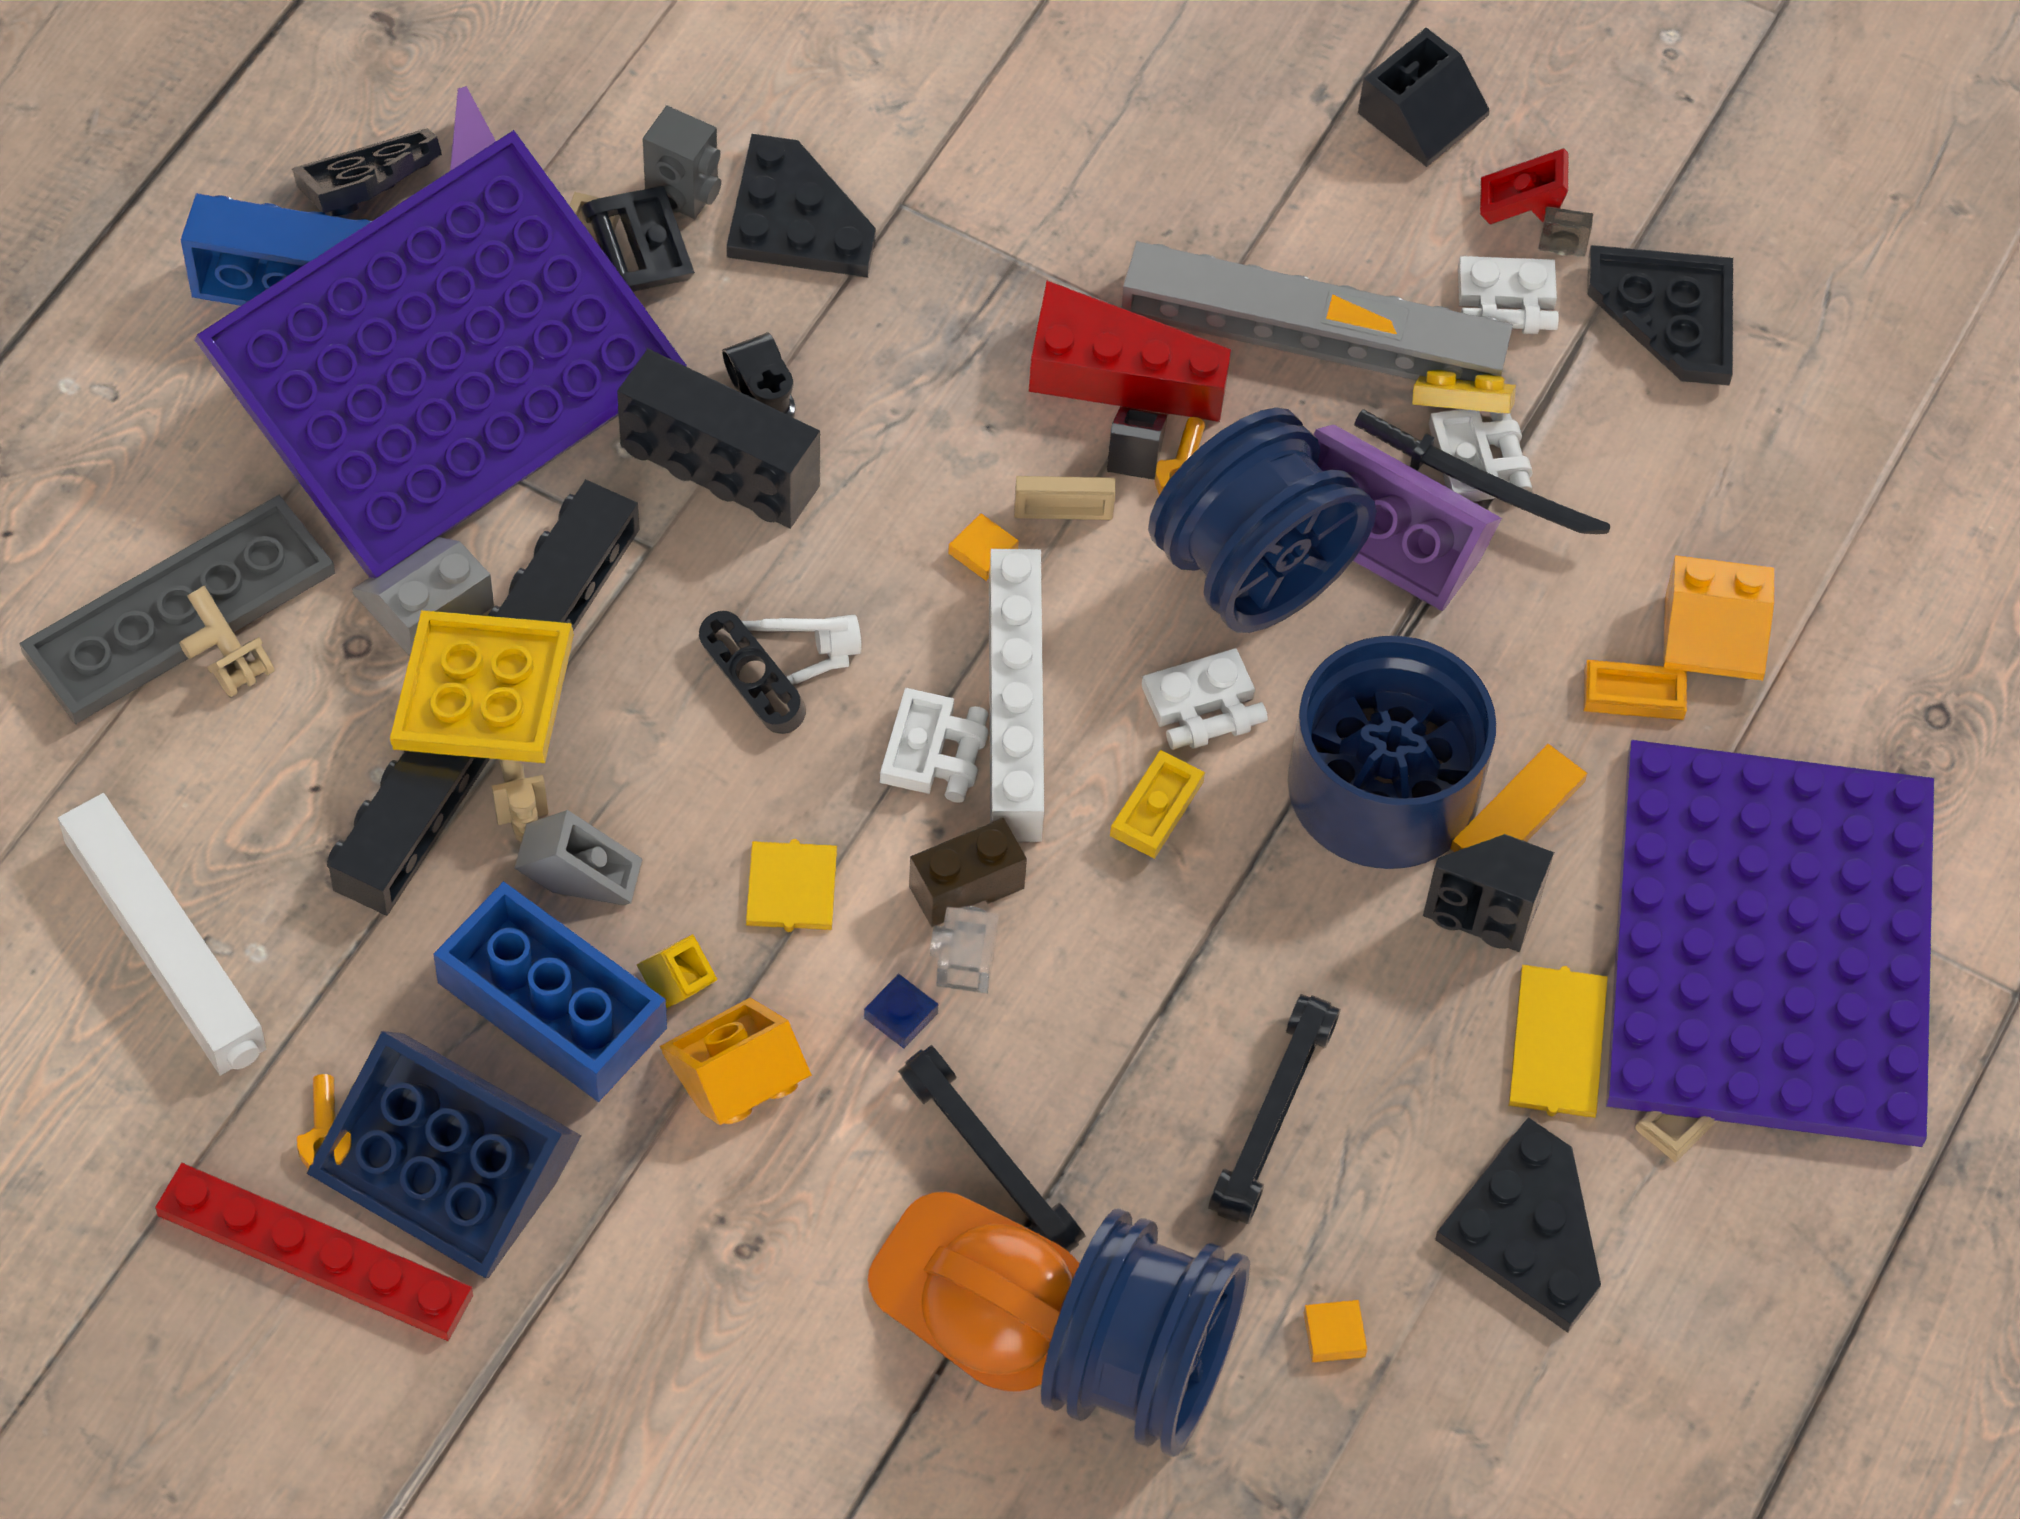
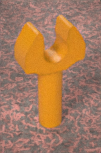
(1188, 445)
(323, 1119)

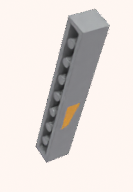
(1310, 316)

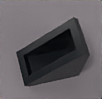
(1136, 442)

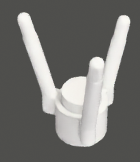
(833, 635)

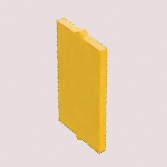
(1558, 1041)

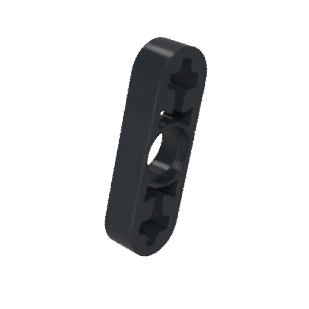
(754, 692)

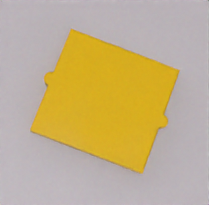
(791, 885)

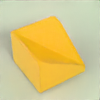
(678, 971)

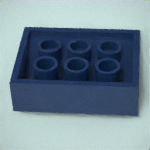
(443, 1153)

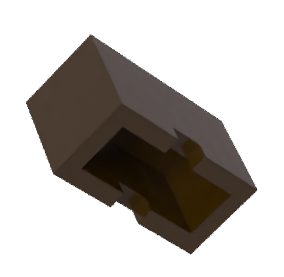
(967, 870)

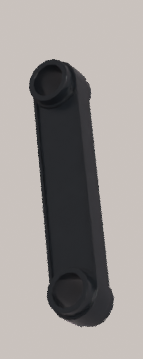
(931, 1078)
(1238, 1191)

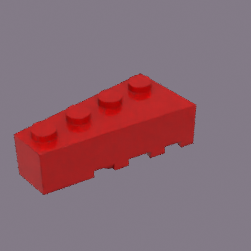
(1124, 359)

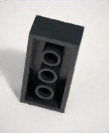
(719, 438)

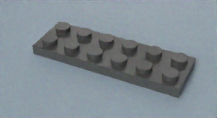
(138, 626)

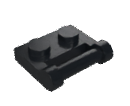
(650, 232)

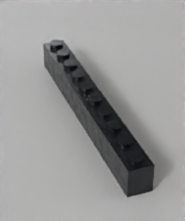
(427, 788)

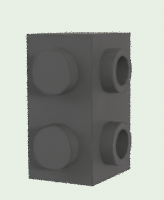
(684, 159)

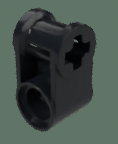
(760, 372)

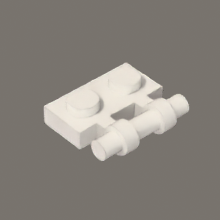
(1510, 284)
(1469, 439)
(1200, 688)
(918, 740)

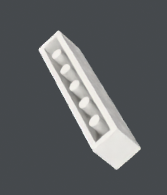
(1016, 692)

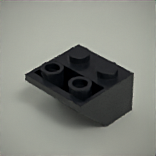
(1423, 97)
(1490, 890)

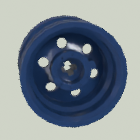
(1261, 519)
(1144, 1331)

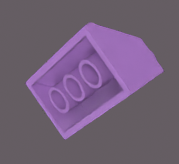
(1422, 531)

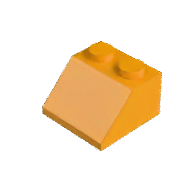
(1718, 617)
(737, 1061)

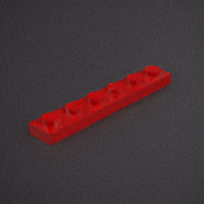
(314, 1251)

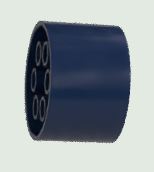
(1338, 791)

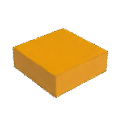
(975, 543)
(1335, 1331)

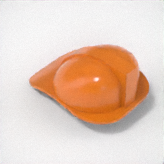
(974, 1288)

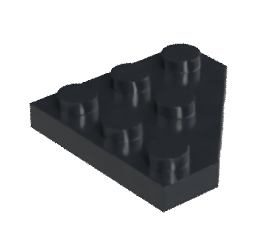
(363, 173)
(797, 213)
(1671, 306)
(1530, 1227)

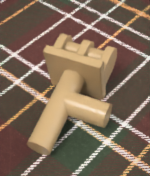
(219, 633)
(519, 798)

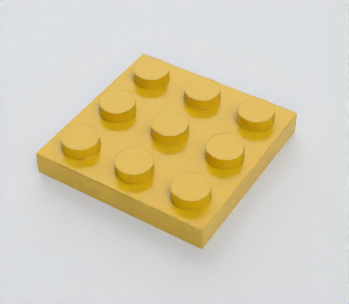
(482, 686)

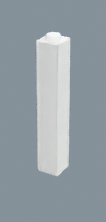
(163, 935)

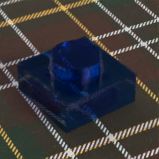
(901, 1011)

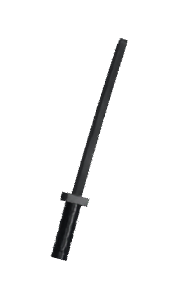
(1424, 452)

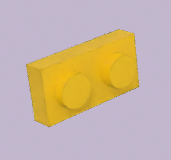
(1484, 394)
(1157, 804)

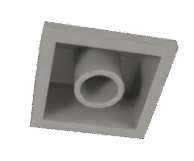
(434, 578)

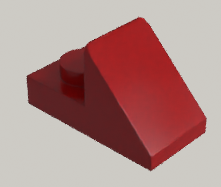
(1525, 187)

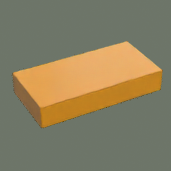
(1635, 690)

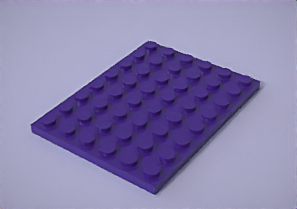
(437, 354)
(1773, 944)

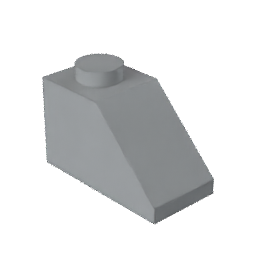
(577, 860)

